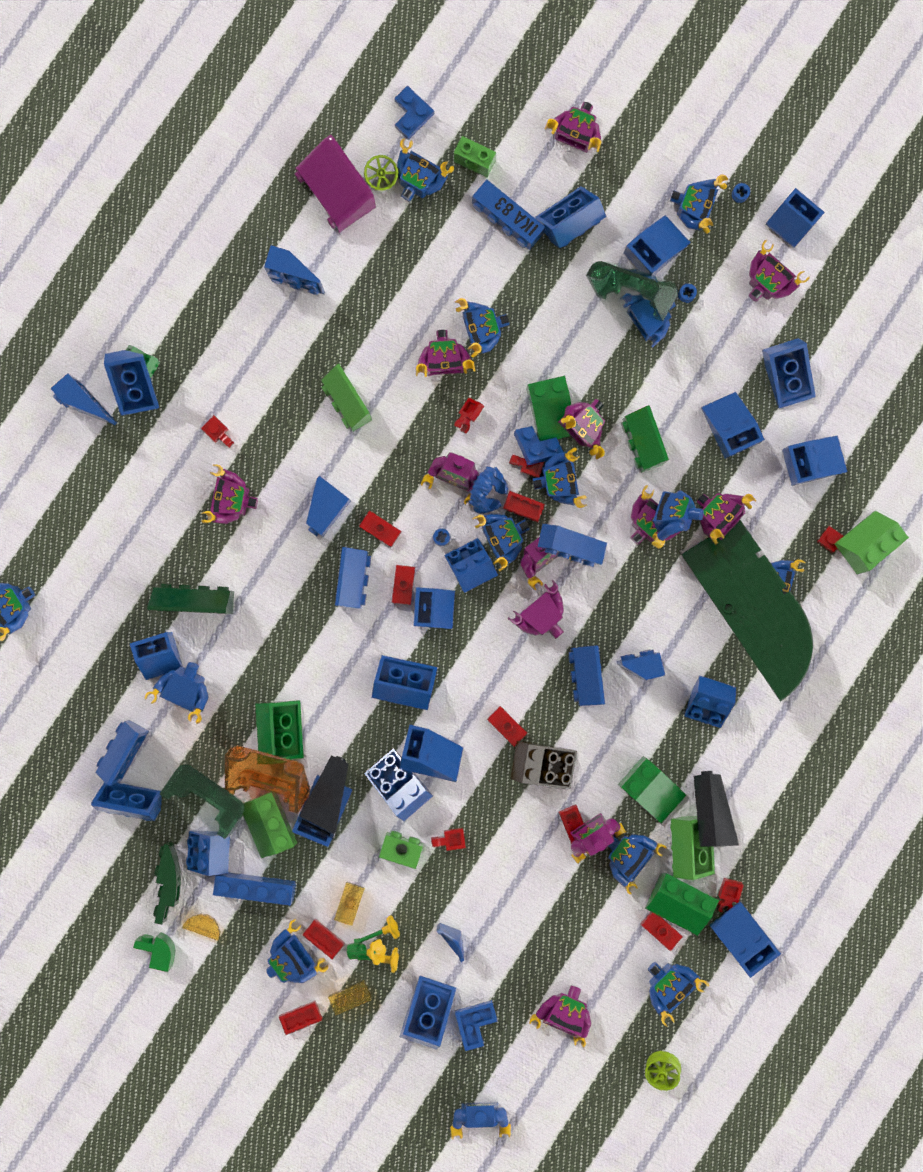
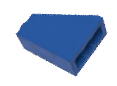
(325, 507)

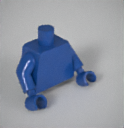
(642, 316)

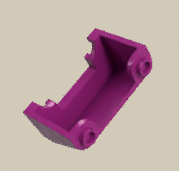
(336, 184)

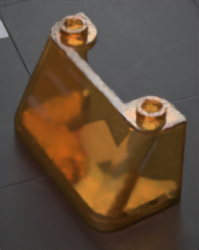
(268, 772)

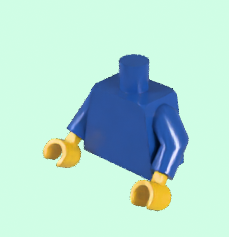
(184, 689)

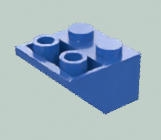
(794, 218)
(471, 565)
(434, 608)
(156, 655)
(645, 666)
(710, 701)
(208, 853)

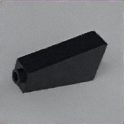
(325, 800)
(713, 812)

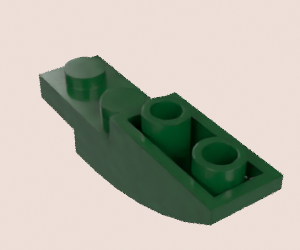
(169, 875)

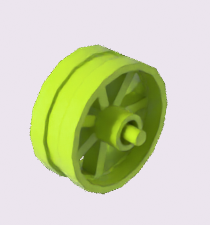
(381, 172)
(663, 1069)

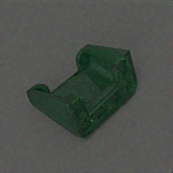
(611, 276)
(189, 779)

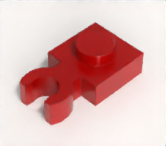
(729, 892)

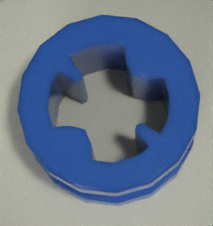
(736, 196)
(684, 298)
(435, 535)

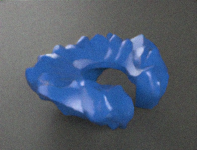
(482, 487)

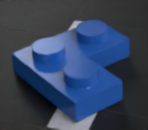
(416, 114)
(533, 449)
(470, 1020)

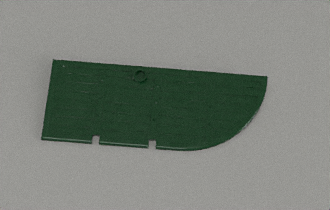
(751, 602)

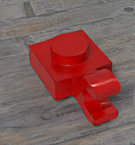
(468, 413)
(216, 430)
(532, 470)
(829, 538)
(452, 838)

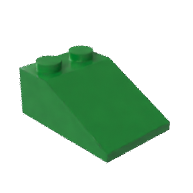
(548, 406)
(652, 789)

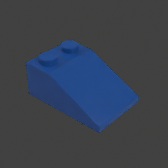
(789, 372)
(75, 395)
(428, 1013)

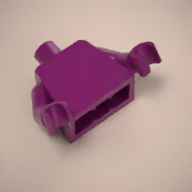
(542, 614)

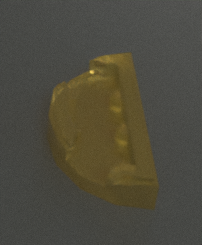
(203, 925)

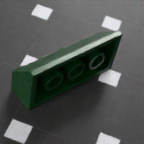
(191, 600)

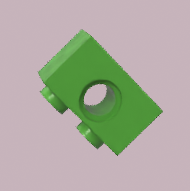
(474, 156)
(390, 853)

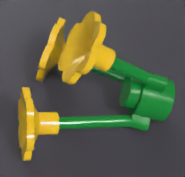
(377, 949)

